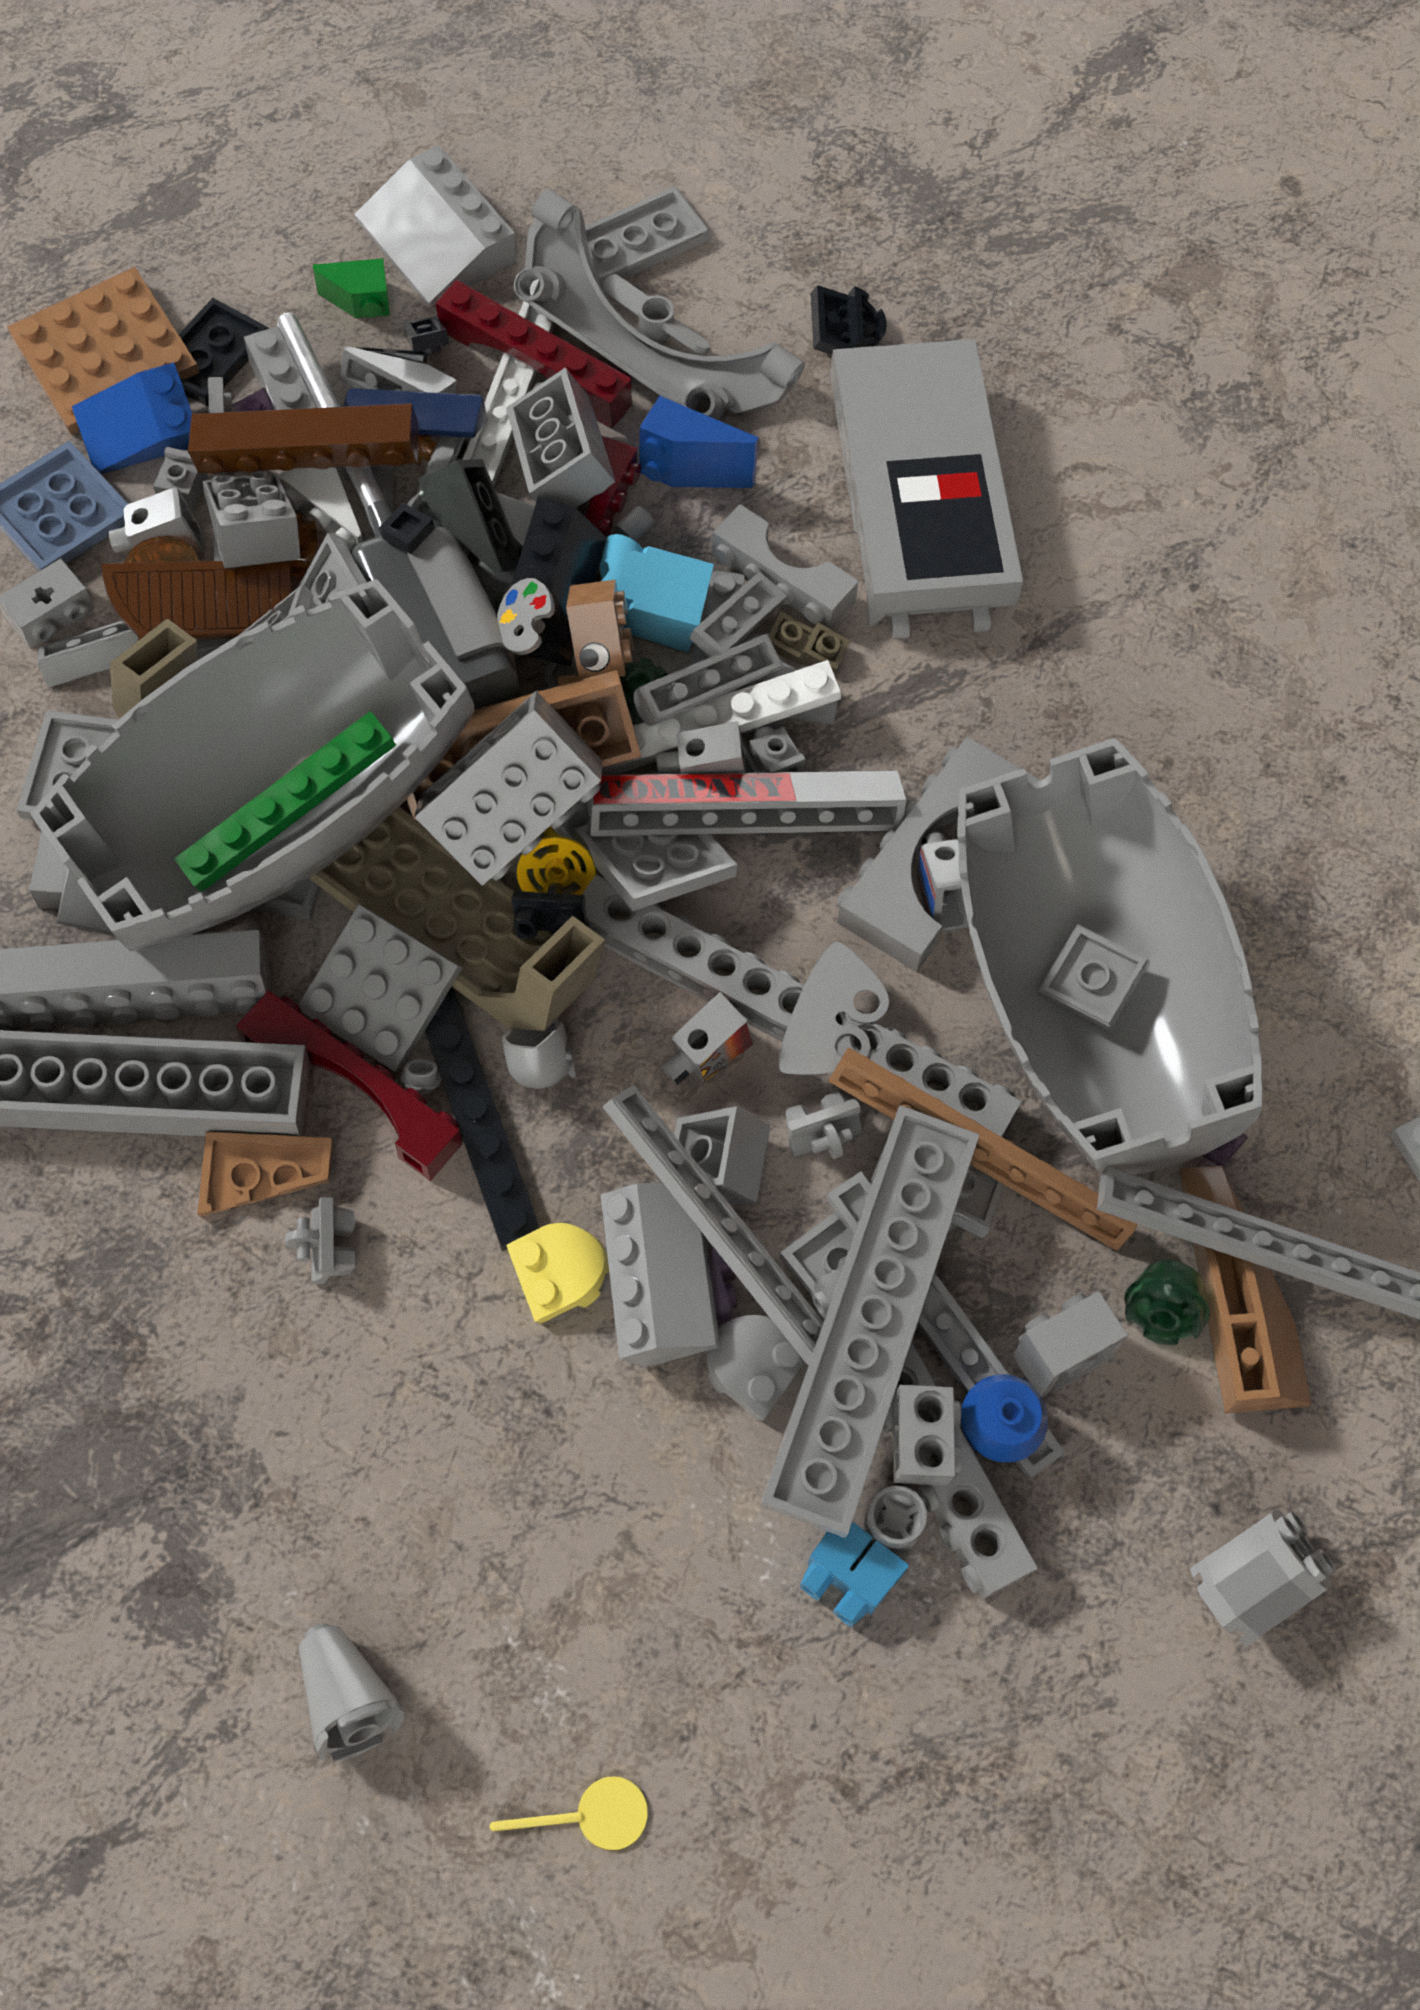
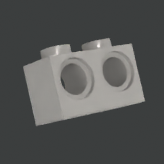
(914, 1433)

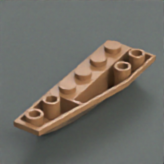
(1249, 1318)

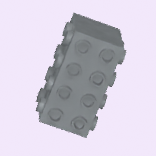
(510, 789)

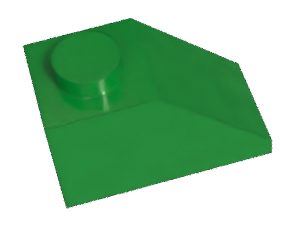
(354, 286)

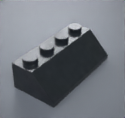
(559, 552)

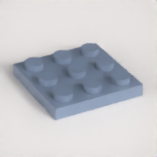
(59, 507)

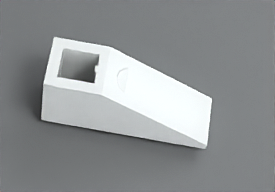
(324, 500)

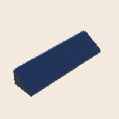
(436, 412)

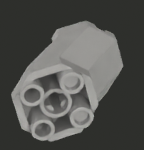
(1263, 1576)

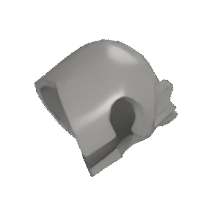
(538, 1057)

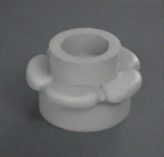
(421, 1076)

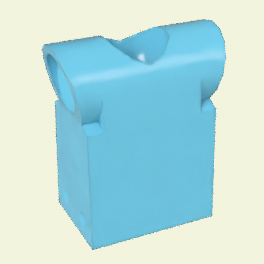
(661, 590)

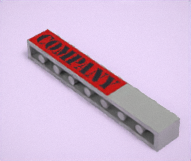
(746, 803)

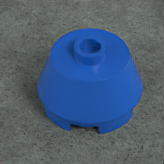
(1004, 1418)

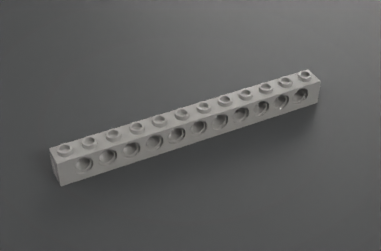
(783, 989)

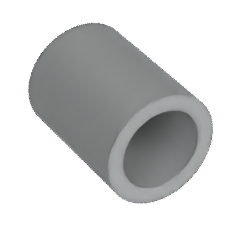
(634, 524)

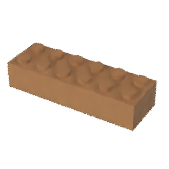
(590, 706)

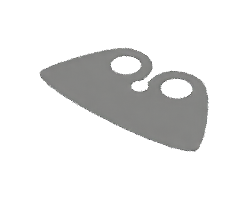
(830, 989)

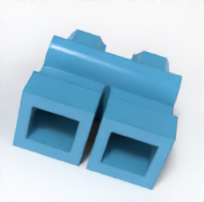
(865, 1585)

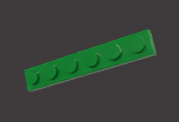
(285, 802)

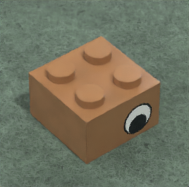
(597, 630)

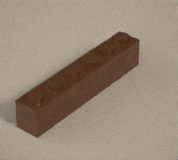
(304, 438)

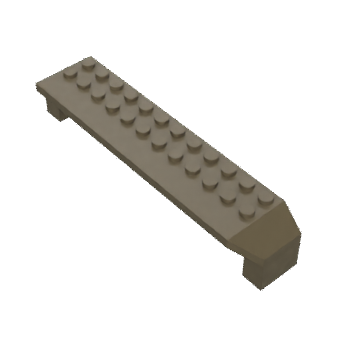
(418, 885)

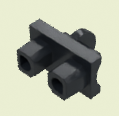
(546, 910)

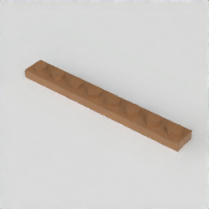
(992, 1153)

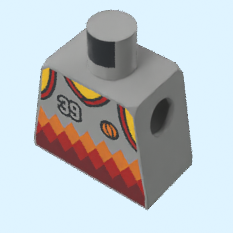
(708, 1041)

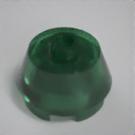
(1168, 1302)

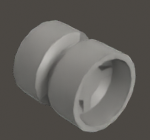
(896, 1519)

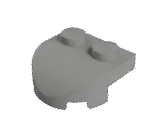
(752, 1363)

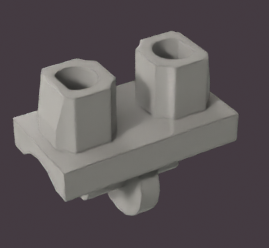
(825, 1128)
(325, 1224)

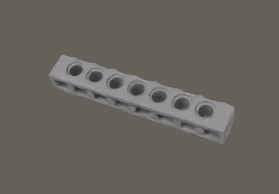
(988, 1516)

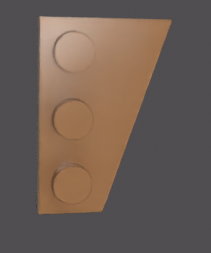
(259, 1167)

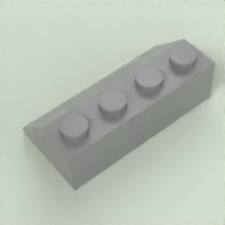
(657, 1276)

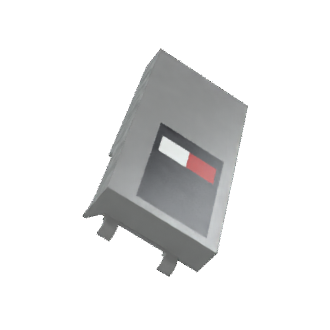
(924, 482)

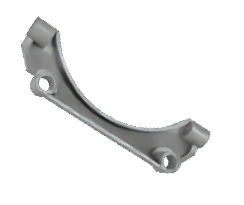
(578, 303)

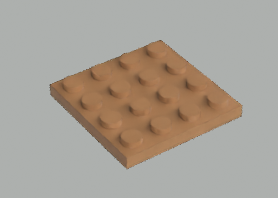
(99, 341)

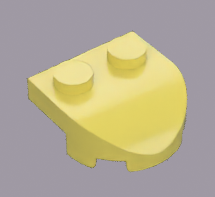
(559, 1268)

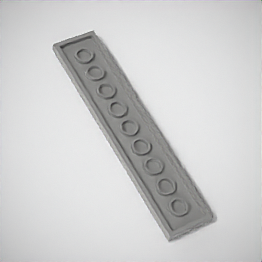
(870, 1323)

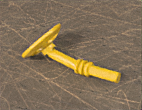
(556, 864)

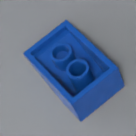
(135, 419)
(695, 449)

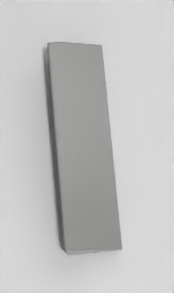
(84, 653)

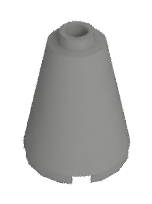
(344, 1695)

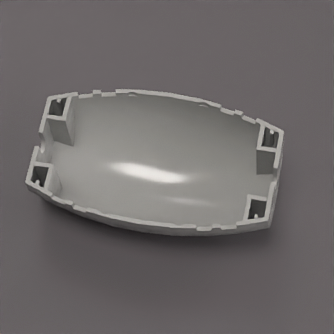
(230, 733)
(1115, 858)

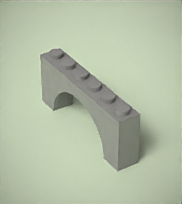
(883, 901)

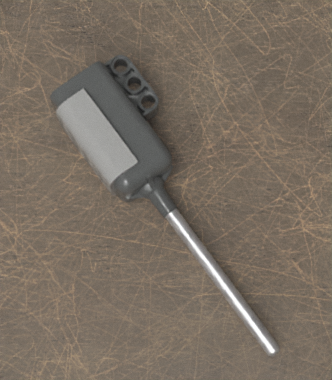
(432, 583)

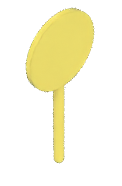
(609, 1814)

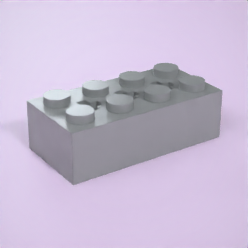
(560, 442)

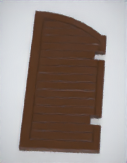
(195, 595)

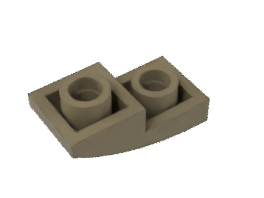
(807, 645)

